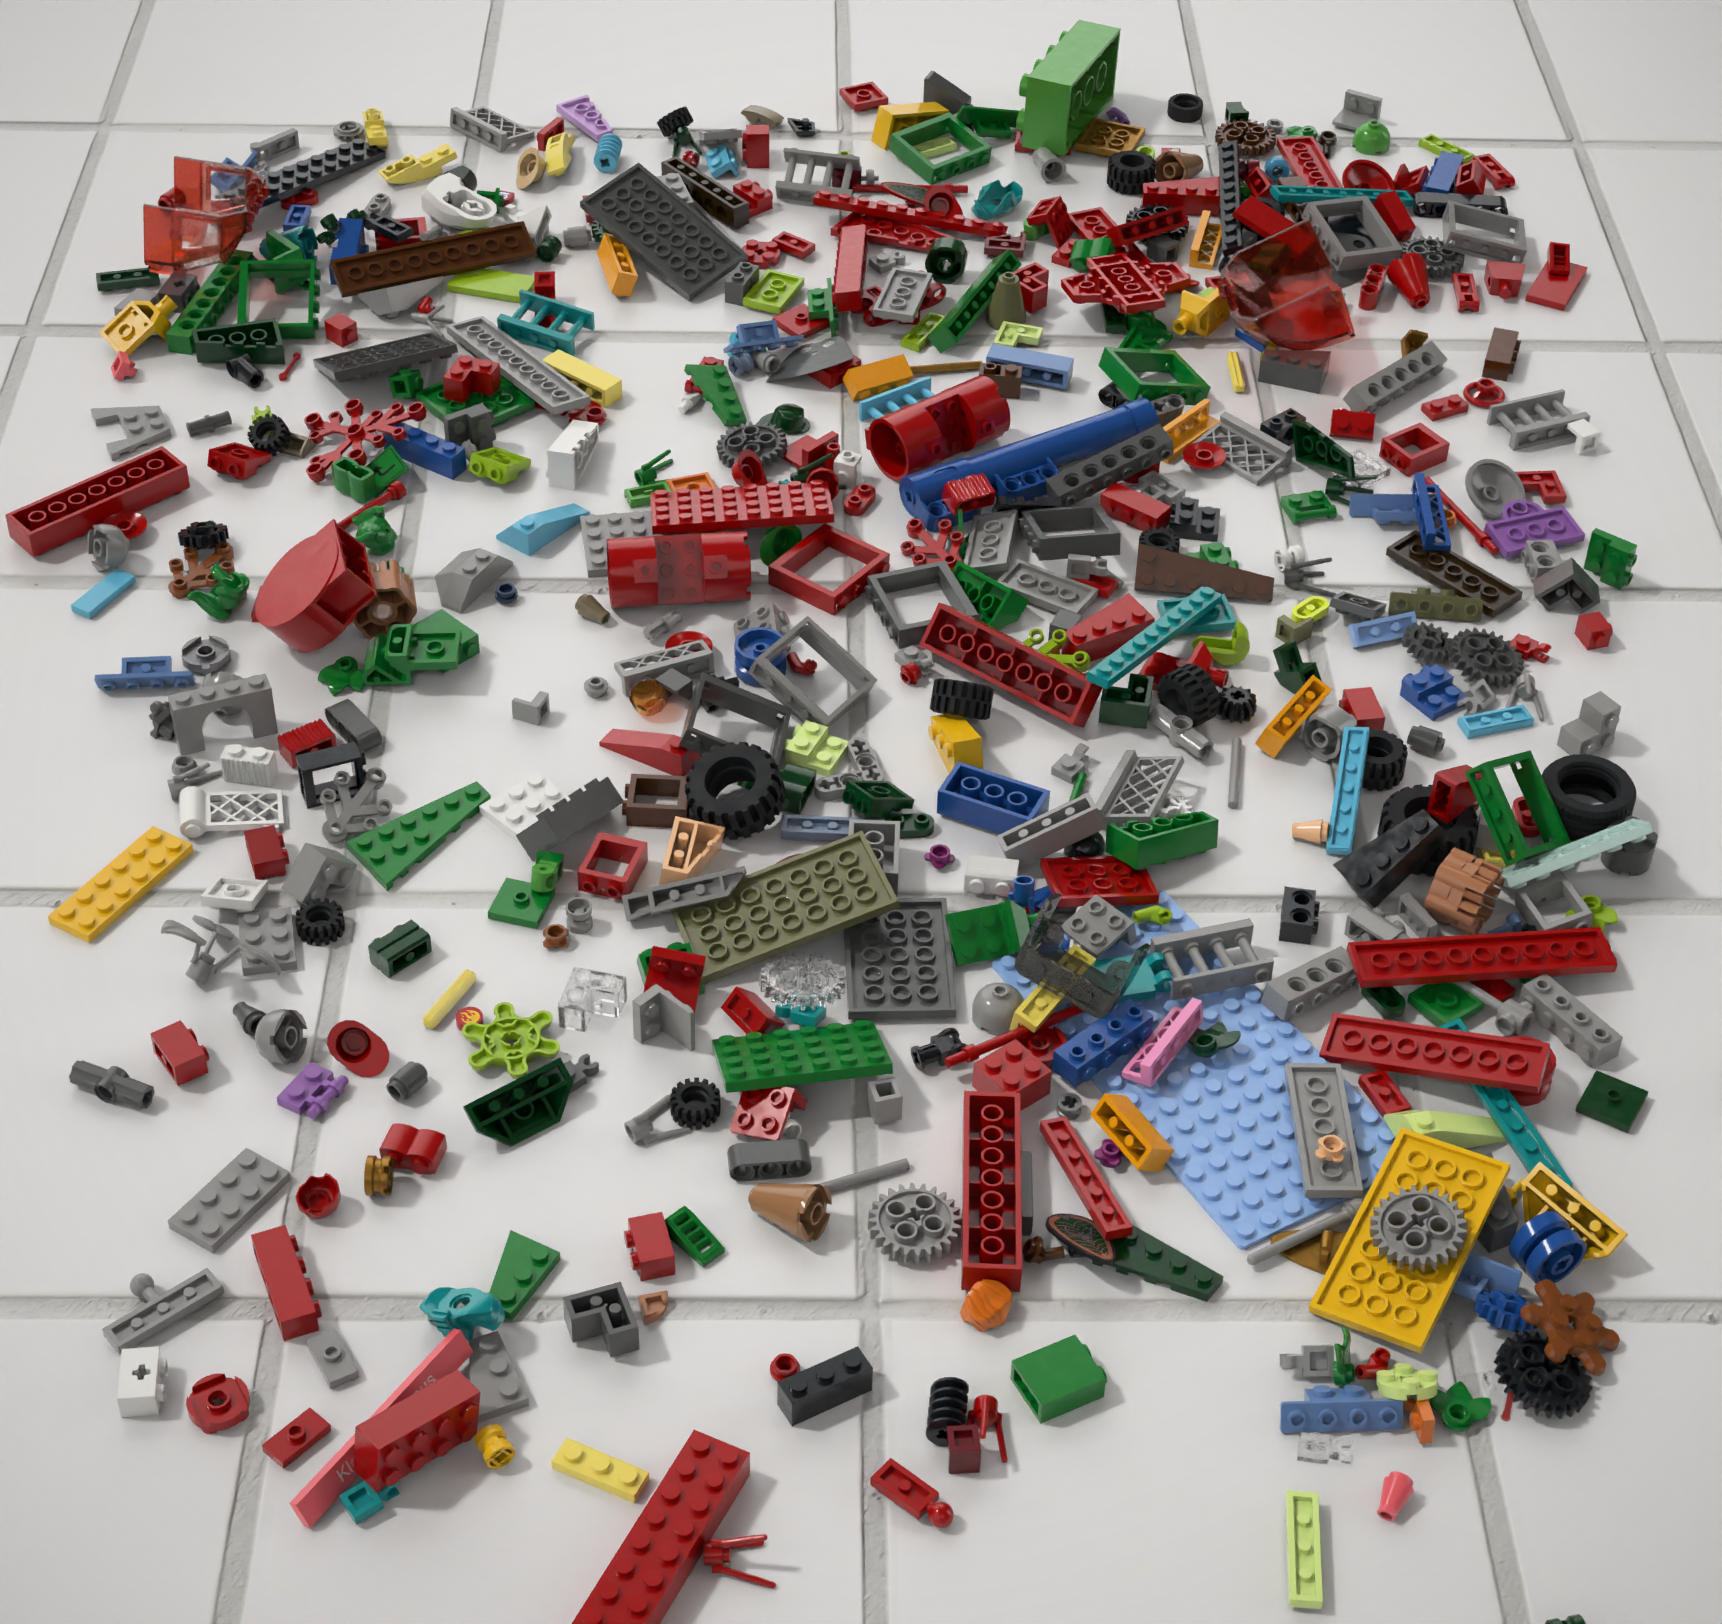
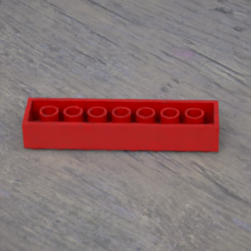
(87, 503)
(1011, 665)
(991, 1189)
(669, 1534)

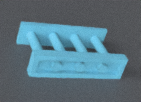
(895, 398)

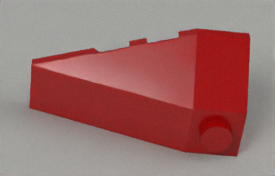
(652, 749)

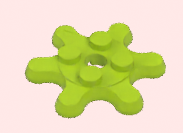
(510, 1026)

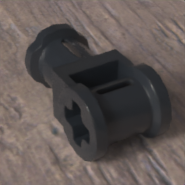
(938, 1049)

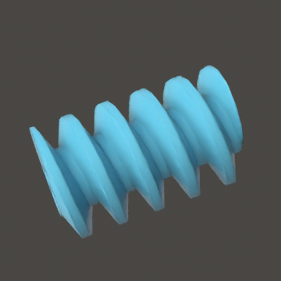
(608, 153)

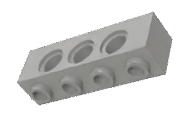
(1310, 984)

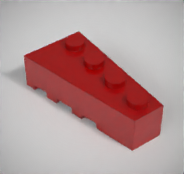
(1194, 194)
(1108, 629)

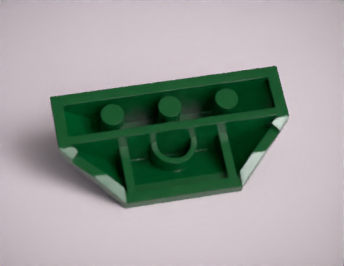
(522, 1105)

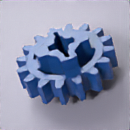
(1502, 1310)

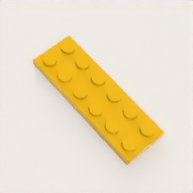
(120, 884)

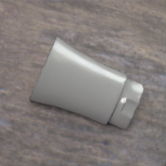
(1050, 166)

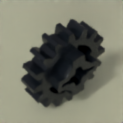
(203, 535)

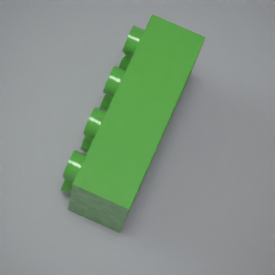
(1068, 87)

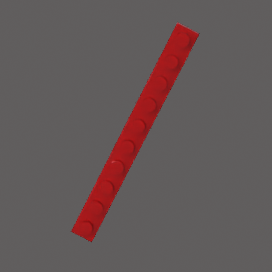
(903, 213)

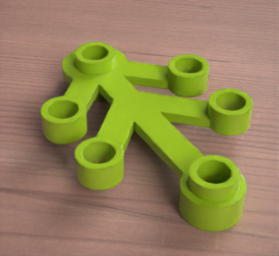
(1081, 666)

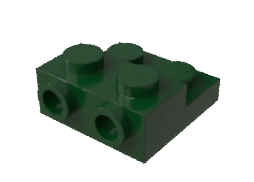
(875, 798)

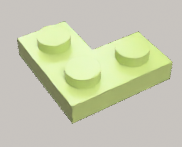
(1012, 333)

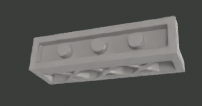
(688, 663)

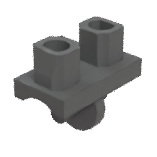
(161, 720)

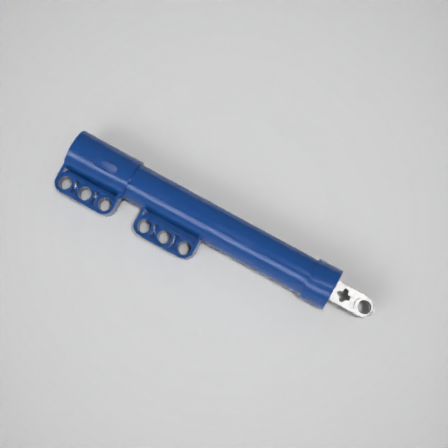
(1025, 464)

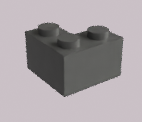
(1568, 583)
(603, 1313)

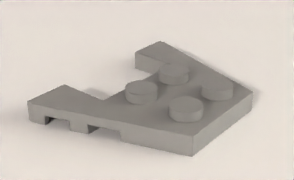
(139, 425)

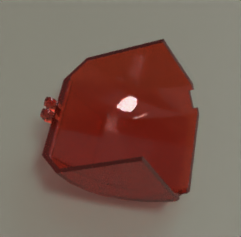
(1285, 292)

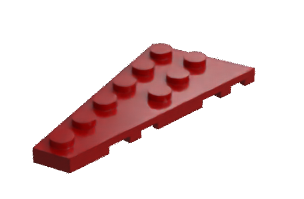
(891, 231)

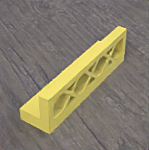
(1041, 1002)

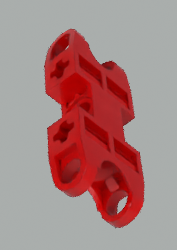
(872, 294)

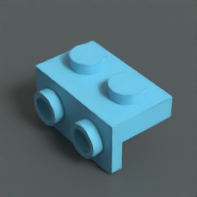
(721, 160)

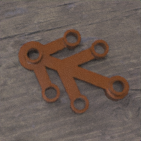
(181, 587)

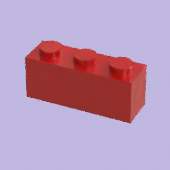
(1134, 508)

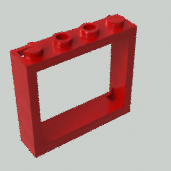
(782, 571)

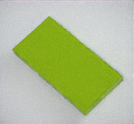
(491, 284)

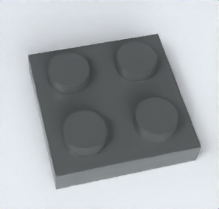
(1361, 606)

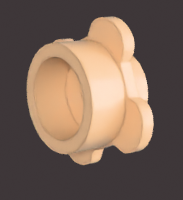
(1330, 1148)

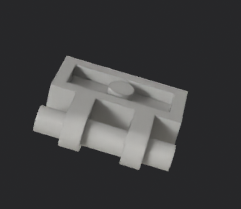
(1160, 487)

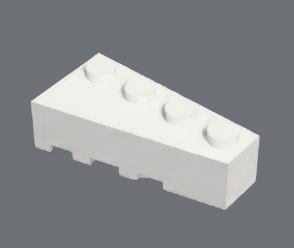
(571, 454)

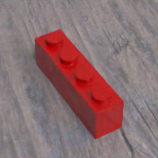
(1148, 226)
(285, 1282)

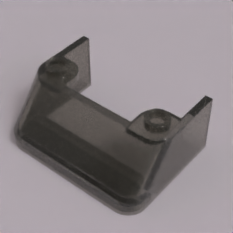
(1068, 976)

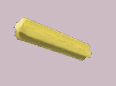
(1236, 371)
(449, 999)

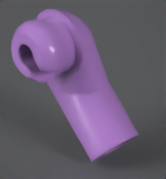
(1121, 116)

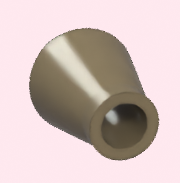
(591, 608)

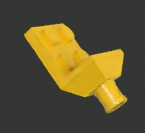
(1201, 314)
(137, 323)

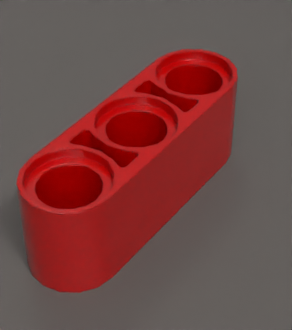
(1372, 287)

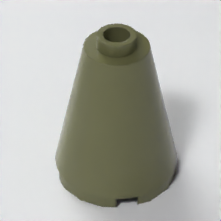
(1006, 302)

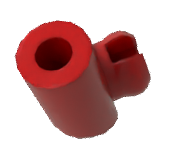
(424, 306)
(807, 668)
(1376, 1362)

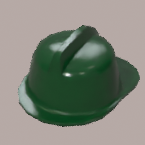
(788, 418)

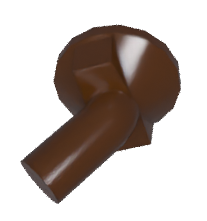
(1035, 1251)

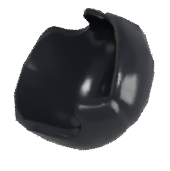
(1089, 846)

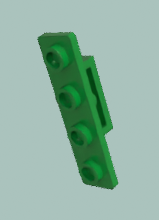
(989, 121)
(821, 306)

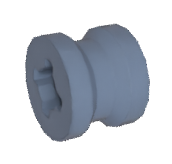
(740, 364)

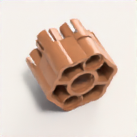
(393, 603)
(1460, 889)

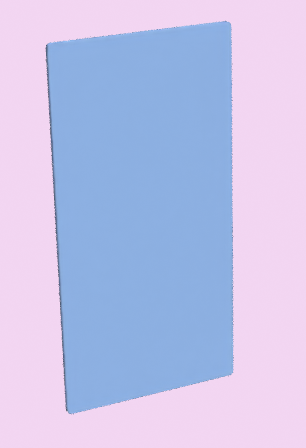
(1228, 1110)

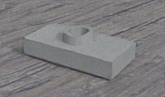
(1416, 916)
(332, 1358)

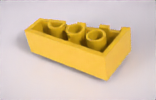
(901, 116)

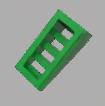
(682, 1222)

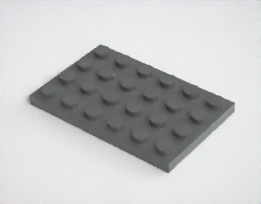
(385, 356)
(901, 963)

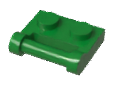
(1307, 506)

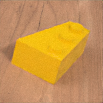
(956, 741)

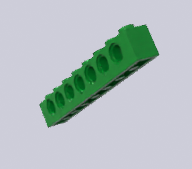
(207, 303)

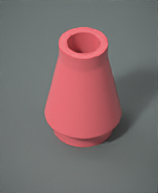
(1395, 1493)

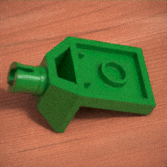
(282, 249)
(988, 932)

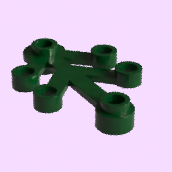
(331, 224)

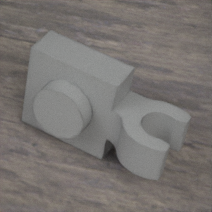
(1081, 566)
(916, 656)
(1069, 766)
(1314, 1360)

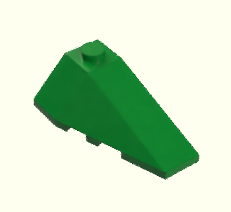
(992, 600)

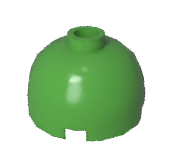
(1371, 138)

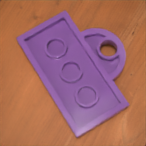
(1532, 524)

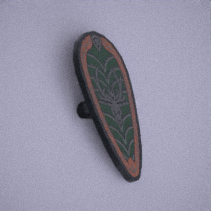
(1081, 1237)

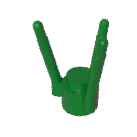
(648, 473)

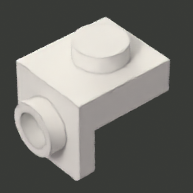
(846, 467)

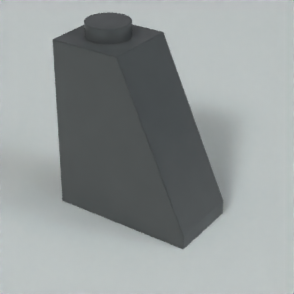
(944, 93)

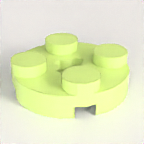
(1406, 1381)

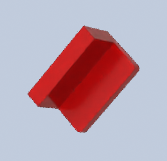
(750, 1011)

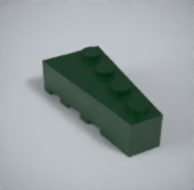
(256, 338)

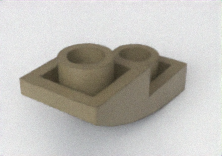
(757, 113)

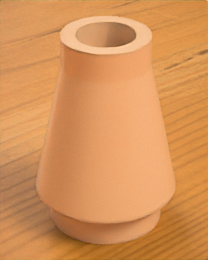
(1312, 831)

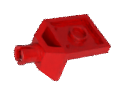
(1162, 664)

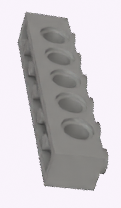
(1396, 378)

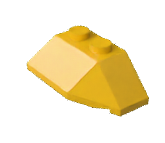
(1547, 1192)

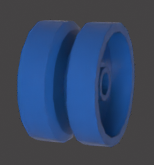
(751, 645)
(1547, 1247)

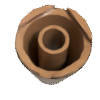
(1177, 166)
(793, 1207)

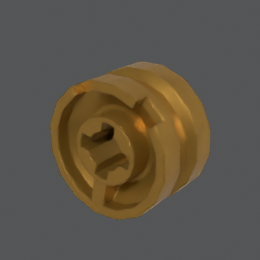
(378, 1175)

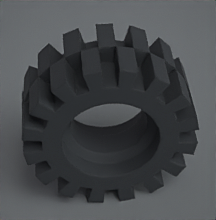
(671, 122)
(265, 425)
(1160, 539)
(324, 931)
(695, 1115)

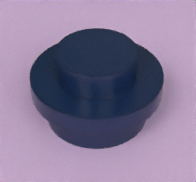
(506, 593)

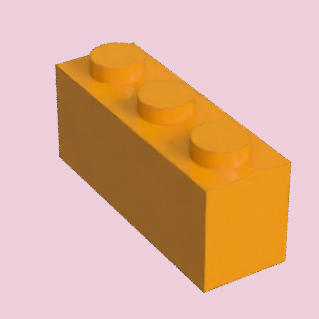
(877, 377)
(1132, 1132)

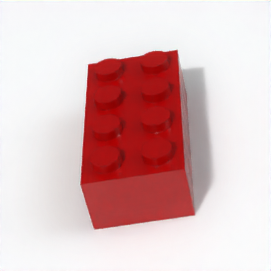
(416, 1430)

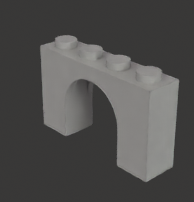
(192, 707)

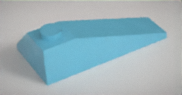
(541, 528)

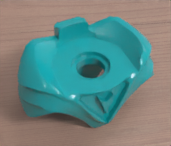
(994, 191)
(479, 1310)

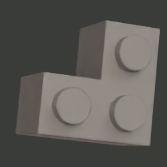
(1593, 728)
(315, 871)

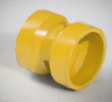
(495, 1447)

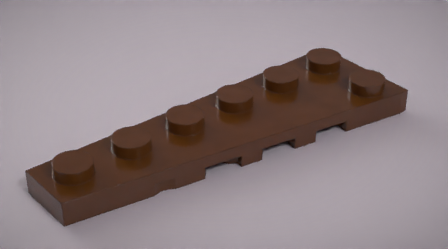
(1183, 574)

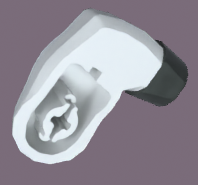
(455, 204)

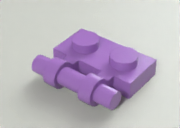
(306, 1088)

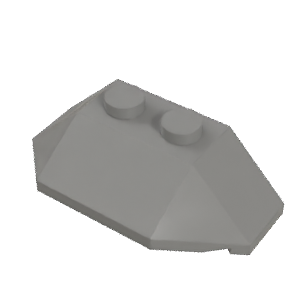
(469, 577)

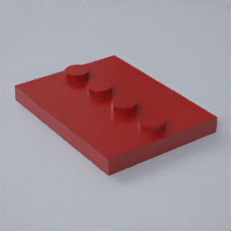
(1106, 876)

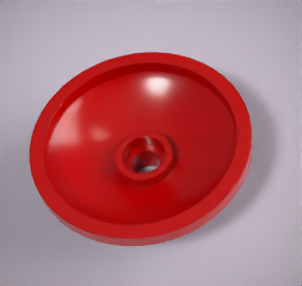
(1366, 175)

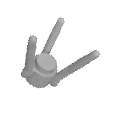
(1526, 688)
(181, 781)
(641, 1126)

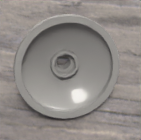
(1492, 486)

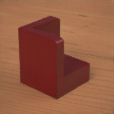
(963, 1449)

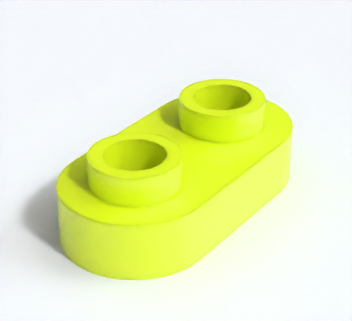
(1313, 607)

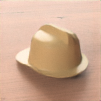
(530, 168)

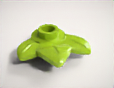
(1600, 914)

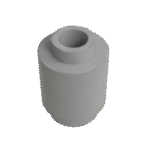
(577, 236)

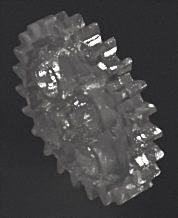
(819, 984)

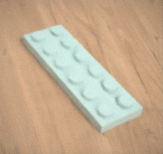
(1582, 849)

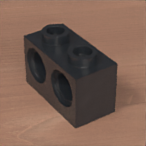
(1298, 915)

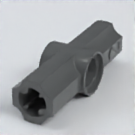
(111, 1084)

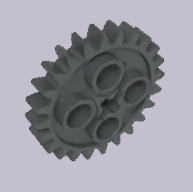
(1438, 260)
(763, 440)
(1486, 657)

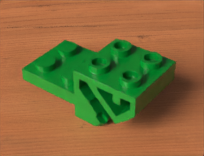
(401, 652)

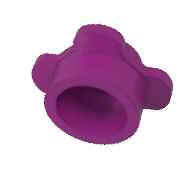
(939, 856)
(1109, 1154)

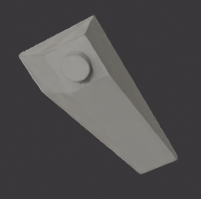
(398, 297)

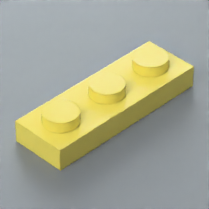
(600, 1470)

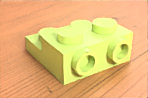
(815, 748)

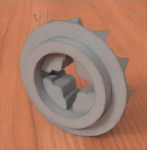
(348, 130)

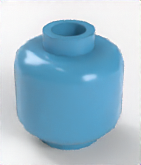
(1273, 164)

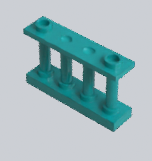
(546, 337)

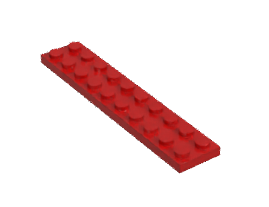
(1480, 957)

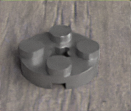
(205, 655)

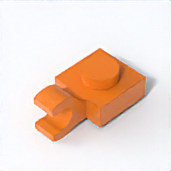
(1420, 1418)

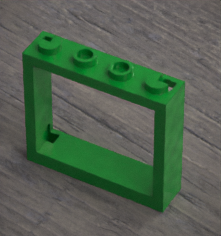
(903, 140)
(282, 269)
(1121, 362)
(1500, 815)

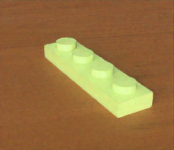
(1303, 1550)

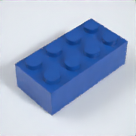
(989, 799)

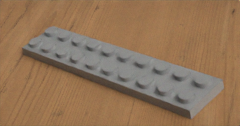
(519, 365)

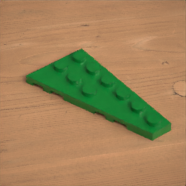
(412, 837)

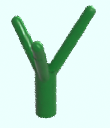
(962, 552)

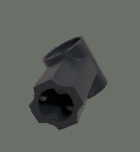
(243, 368)

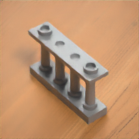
(806, 191)
(1535, 433)
(1217, 940)

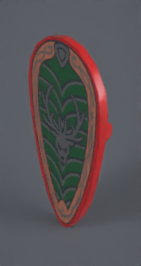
(910, 193)

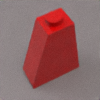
(1395, 215)
(1451, 793)

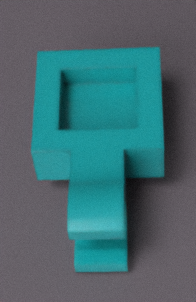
(364, 1502)

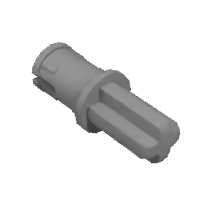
(662, 624)

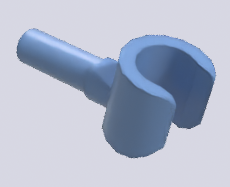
(1513, 924)

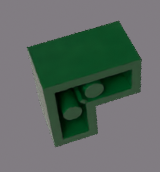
(1127, 705)

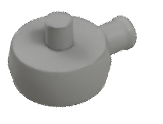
(869, 178)

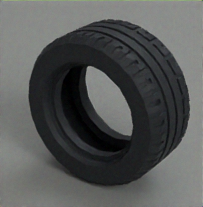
(1594, 778)

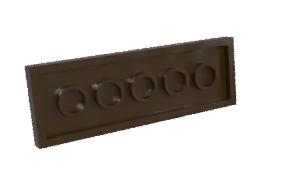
(1454, 573)

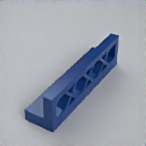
(1426, 517)

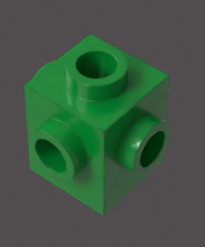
(406, 383)

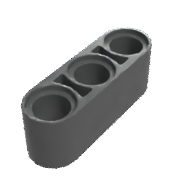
(353, 725)
(769, 1160)

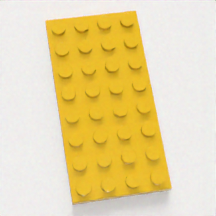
(1391, 1301)

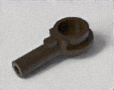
(1327, 140)

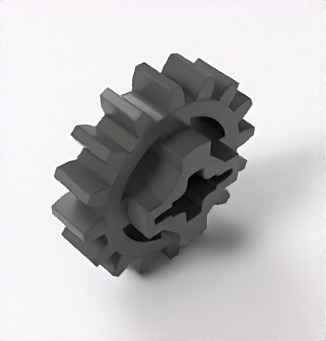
(1427, 642)

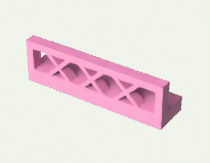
(1163, 1050)

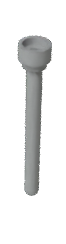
(1346, 1214)

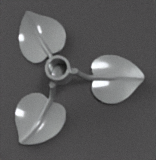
(203, 963)

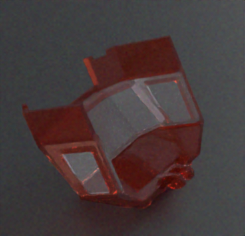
(208, 217)

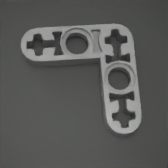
(826, 787)

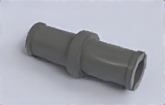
(209, 423)

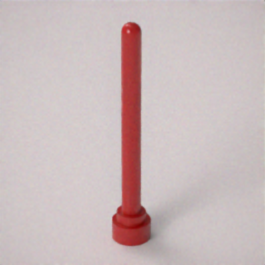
(394, 492)

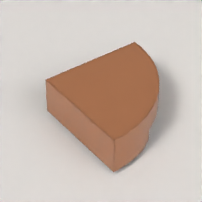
(653, 1306)

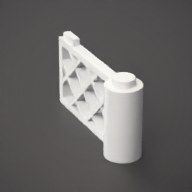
(197, 815)

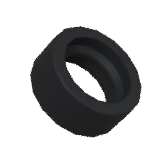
(1185, 108)

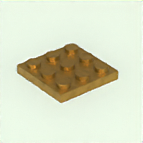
(1108, 137)

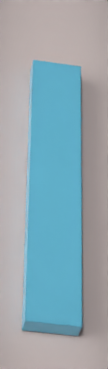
(1348, 791)

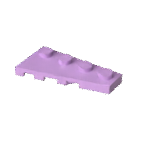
(585, 116)

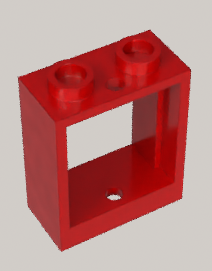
(418, 225)
(1433, 449)
(615, 849)

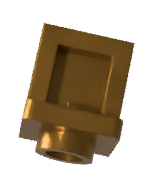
(1412, 340)

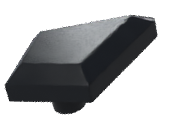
(802, 127)

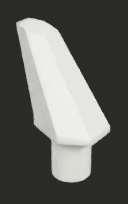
(689, 402)

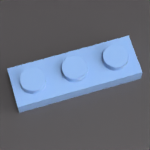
(1380, 629)

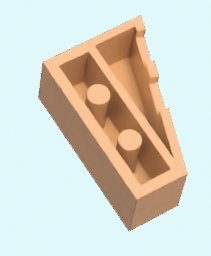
(690, 849)

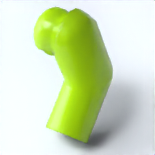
(1153, 914)

